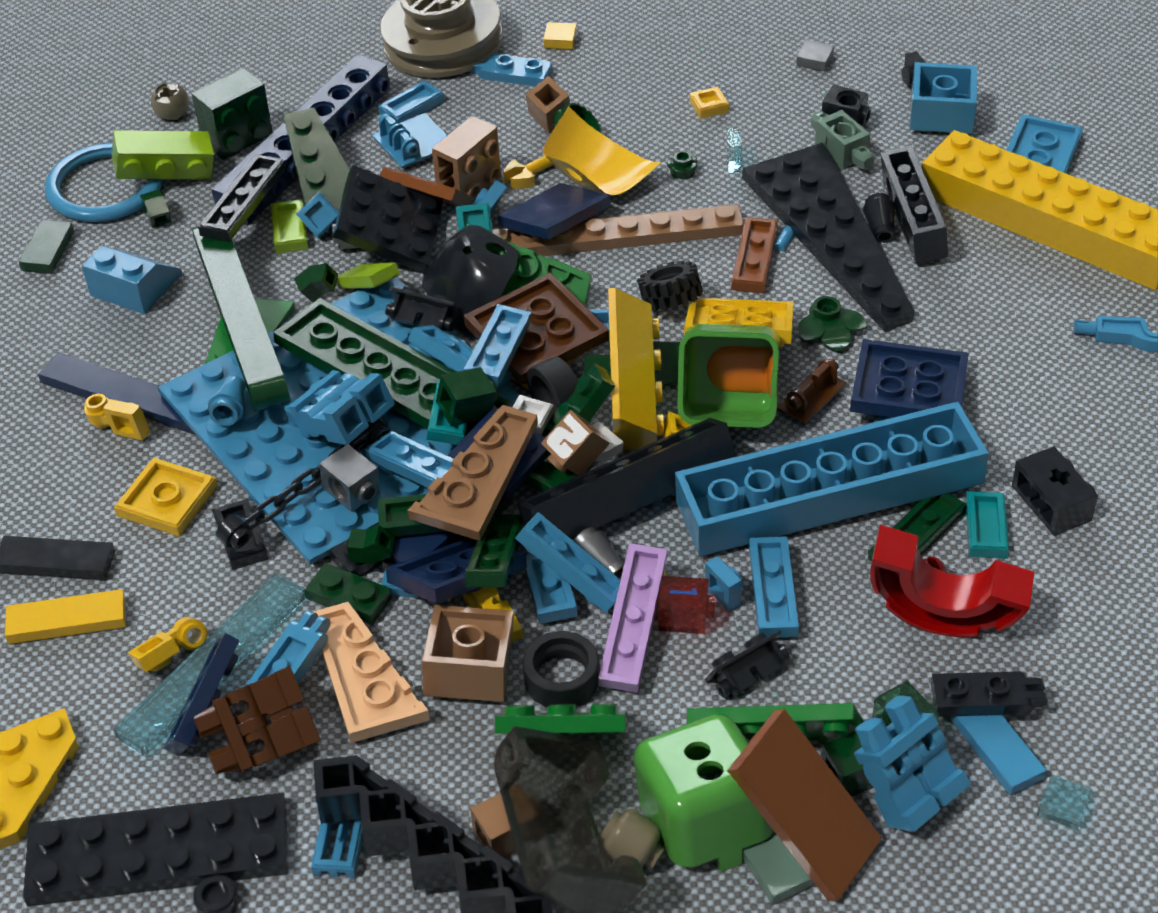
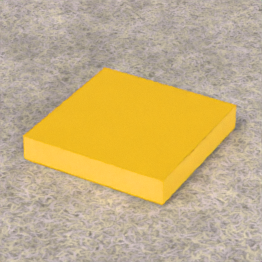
(166, 496)

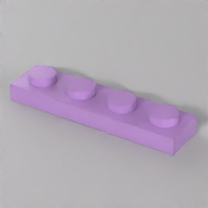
(632, 618)

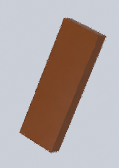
(438, 191)
(754, 255)

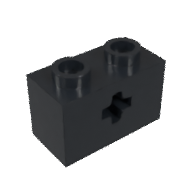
(1054, 490)

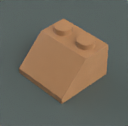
(467, 653)

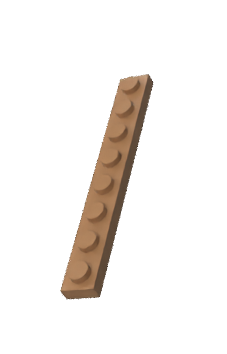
(635, 230)

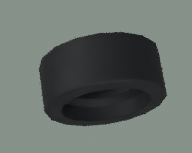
(552, 382)
(560, 645)

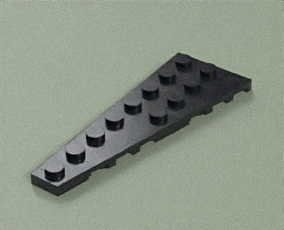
(819, 208)

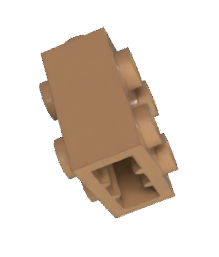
(468, 157)

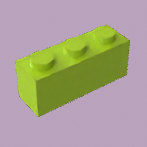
(162, 154)

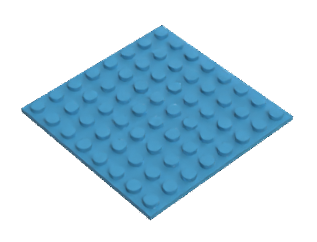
(269, 451)

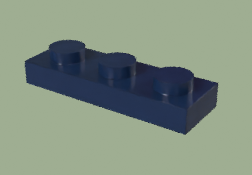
(218, 663)

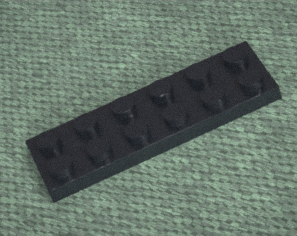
(155, 849)

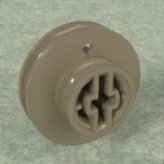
(440, 35)

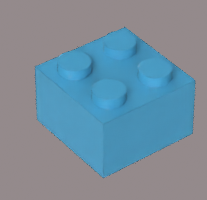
(943, 97)

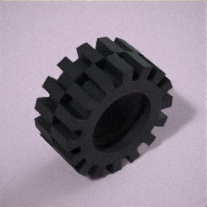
(670, 285)

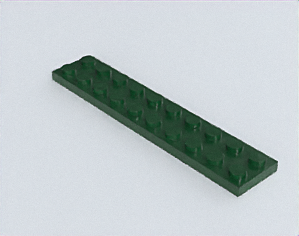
(349, 345)

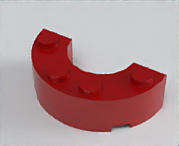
(942, 600)

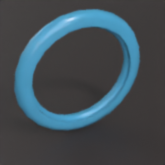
(86, 213)

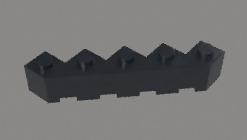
(436, 846)

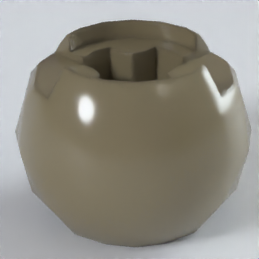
(170, 101)

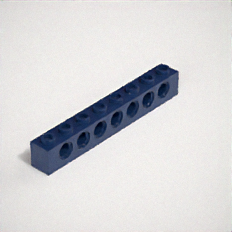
(339, 106)

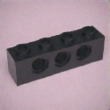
(914, 205)

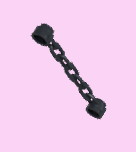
(236, 531)

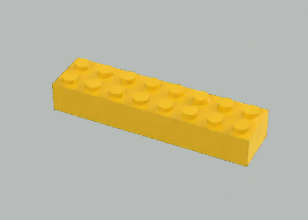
(1046, 206)

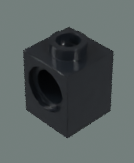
(850, 101)

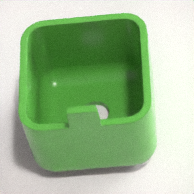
(696, 815)

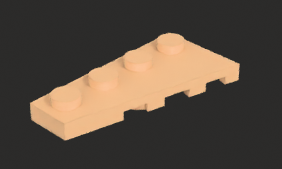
(363, 679)

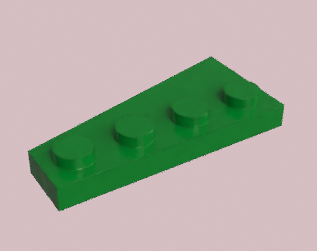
(533, 266)

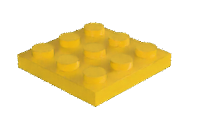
(743, 312)

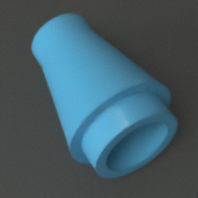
(228, 402)

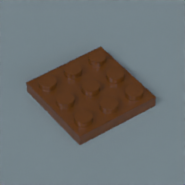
(557, 327)

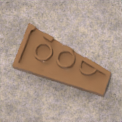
(478, 477)

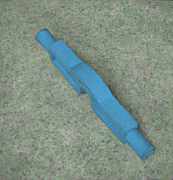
(1119, 330)

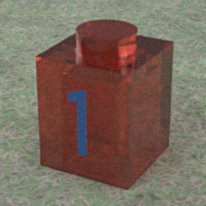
(685, 605)

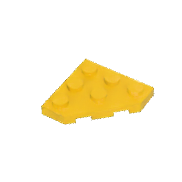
(29, 769)

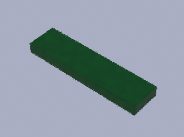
(495, 553)

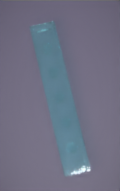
(249, 623)

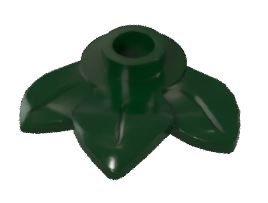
(830, 324)

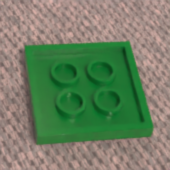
(562, 719)

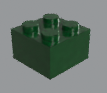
(233, 112)

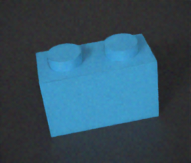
(127, 278)

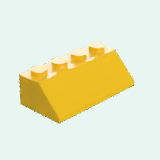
(633, 370)

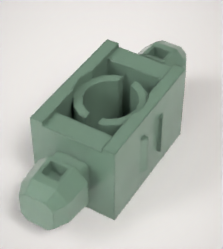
(843, 138)

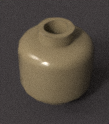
(632, 836)

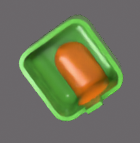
(729, 374)

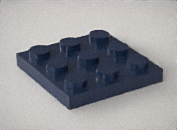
(906, 378)

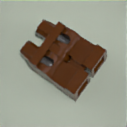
(270, 696)

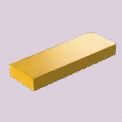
(65, 616)

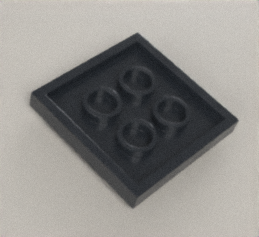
(388, 219)

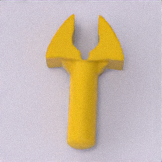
(523, 175)

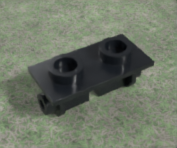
(434, 310)
(734, 671)

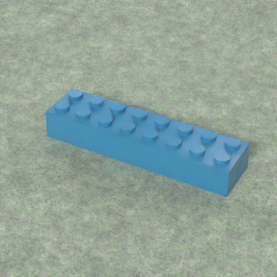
(830, 478)

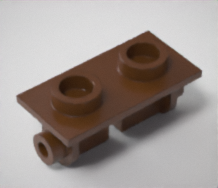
(813, 393)

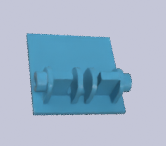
(408, 140)

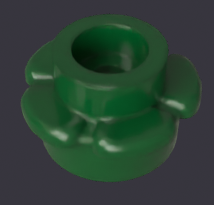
(682, 165)

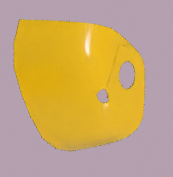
(593, 158)

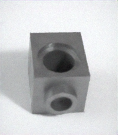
(349, 478)

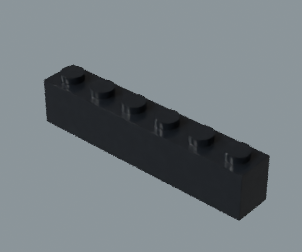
(630, 481)

